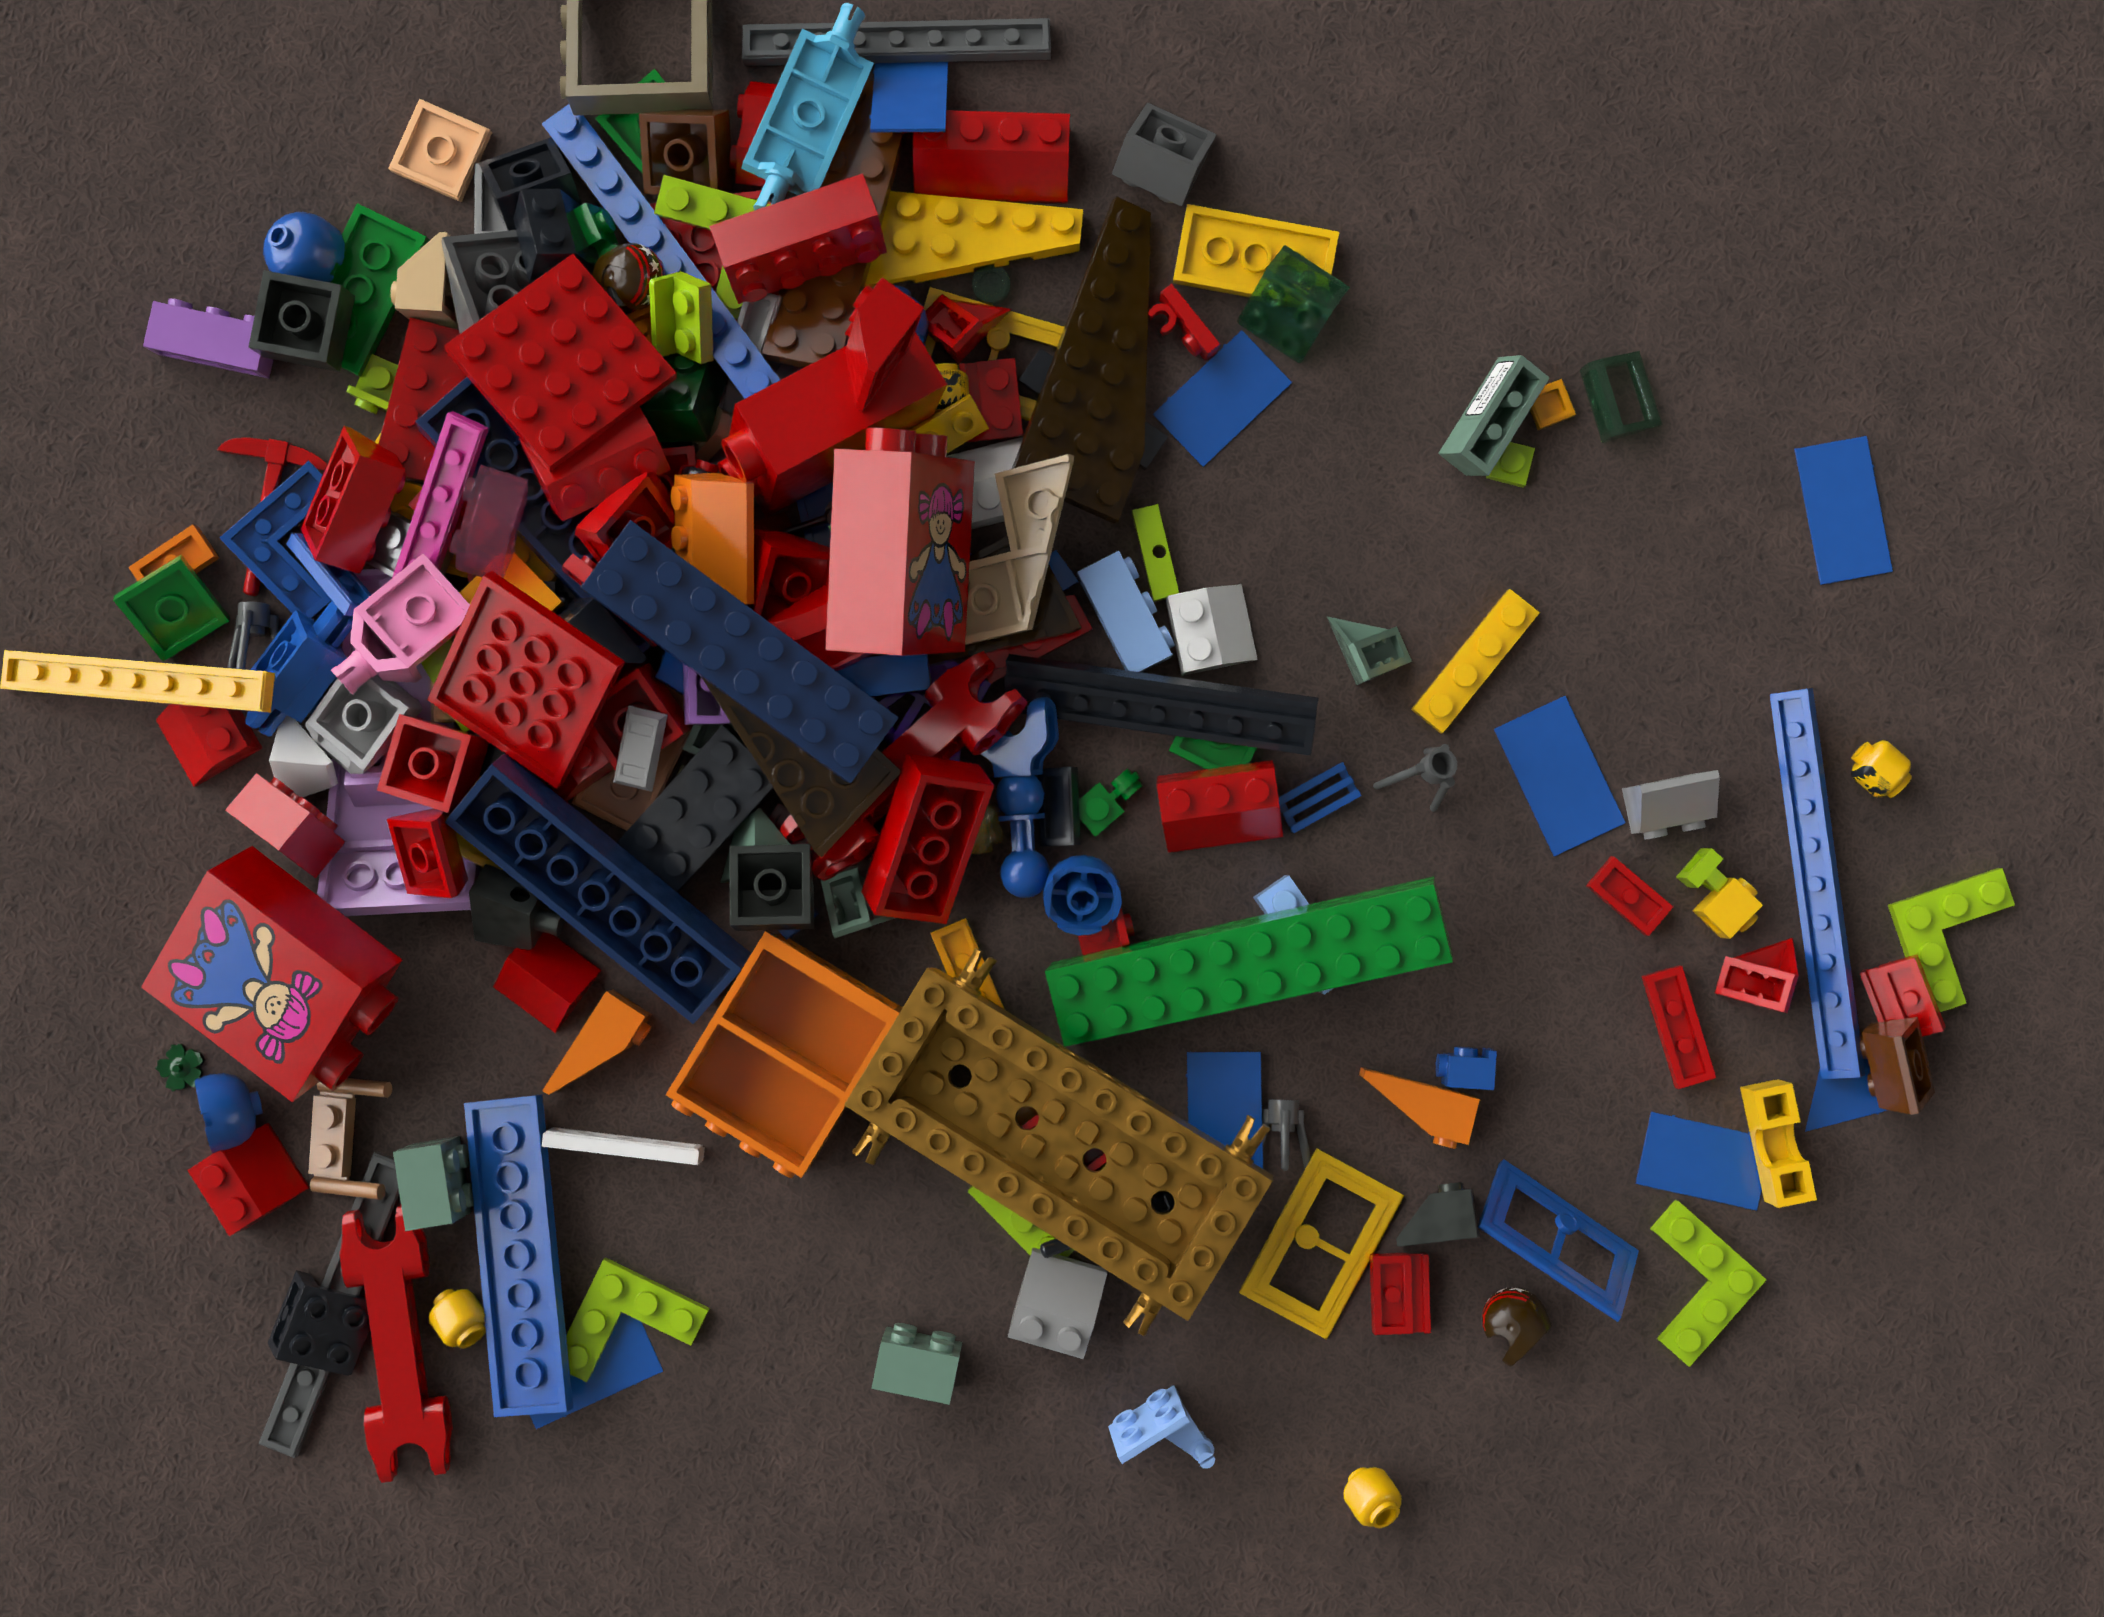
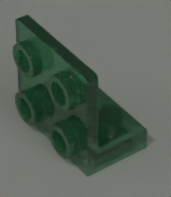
(1292, 303)

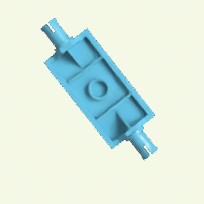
(809, 111)

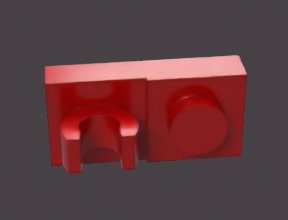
(1197, 336)

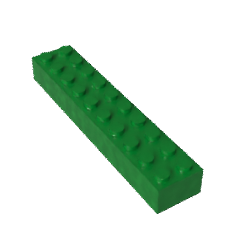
(1250, 962)

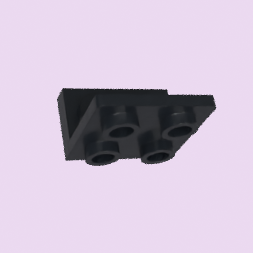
(319, 1327)

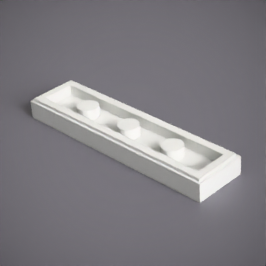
(623, 1145)

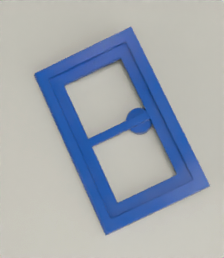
(1568, 1222)

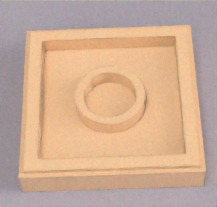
(440, 150)

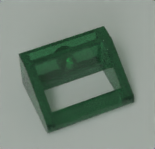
(1603, 400)

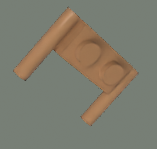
(333, 1138)

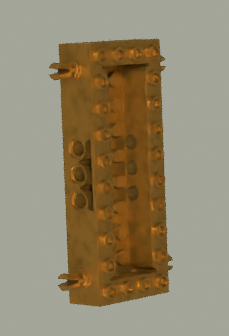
(1043, 1168)

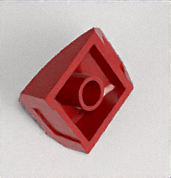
(642, 501)
(807, 626)

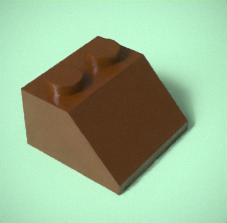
(686, 146)
(1897, 1065)

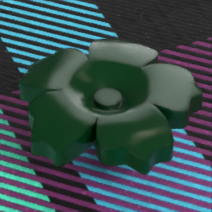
(180, 1067)

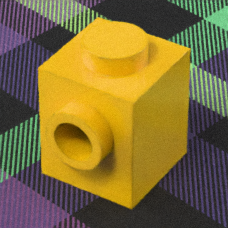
(1730, 908)

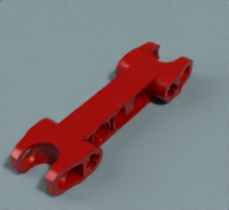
(952, 723)
(405, 1406)

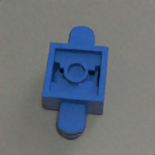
(302, 666)

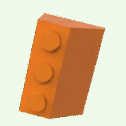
(716, 529)

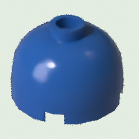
(303, 246)
(1082, 895)
(227, 1110)

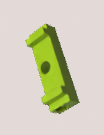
(1152, 535)

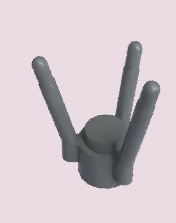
(251, 621)
(1434, 768)
(1284, 1116)

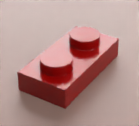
(1629, 896)

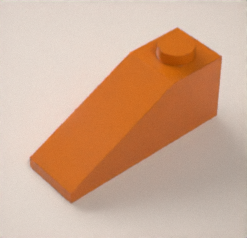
(607, 1033)
(1436, 1110)

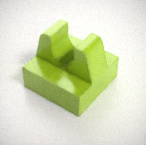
(1703, 871)

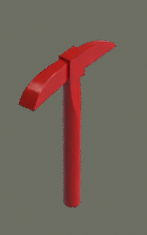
(277, 455)

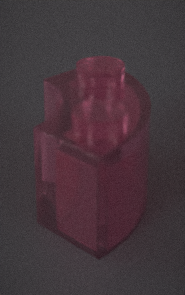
(489, 522)

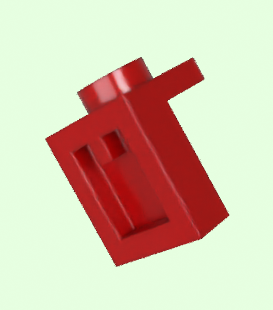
(1113, 935)

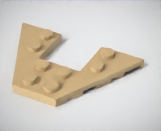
(1008, 586)

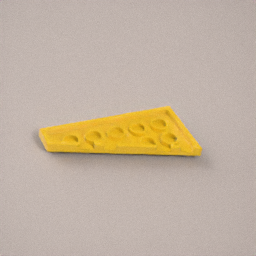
(953, 235)

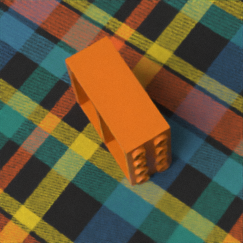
(783, 1053)

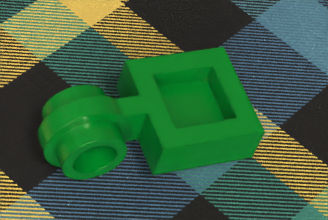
(597, 227)
(1099, 807)

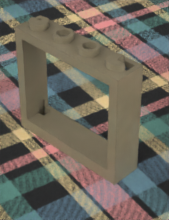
(638, 96)

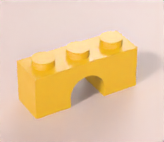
(1771, 1119)

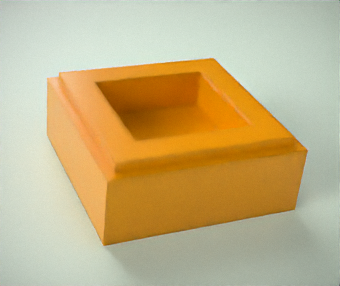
(1552, 405)

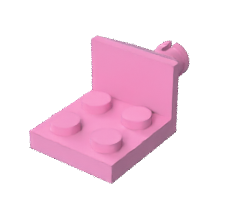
(402, 626)

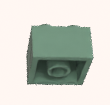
(433, 1182)
(917, 1363)

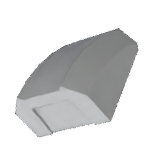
(361, 725)

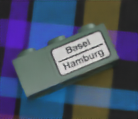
(1494, 415)

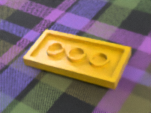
(1234, 249)

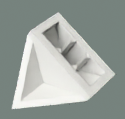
(300, 761)

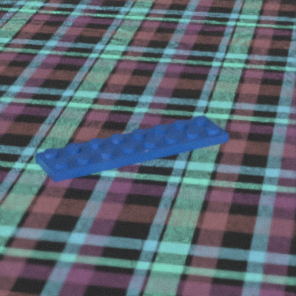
(518, 1256)

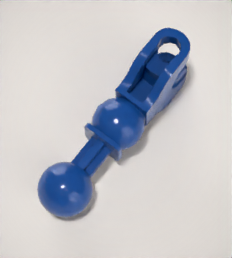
(1022, 794)

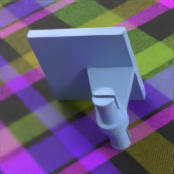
(1158, 1419)

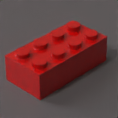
(799, 239)
(927, 838)

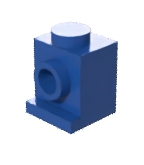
(1467, 1068)

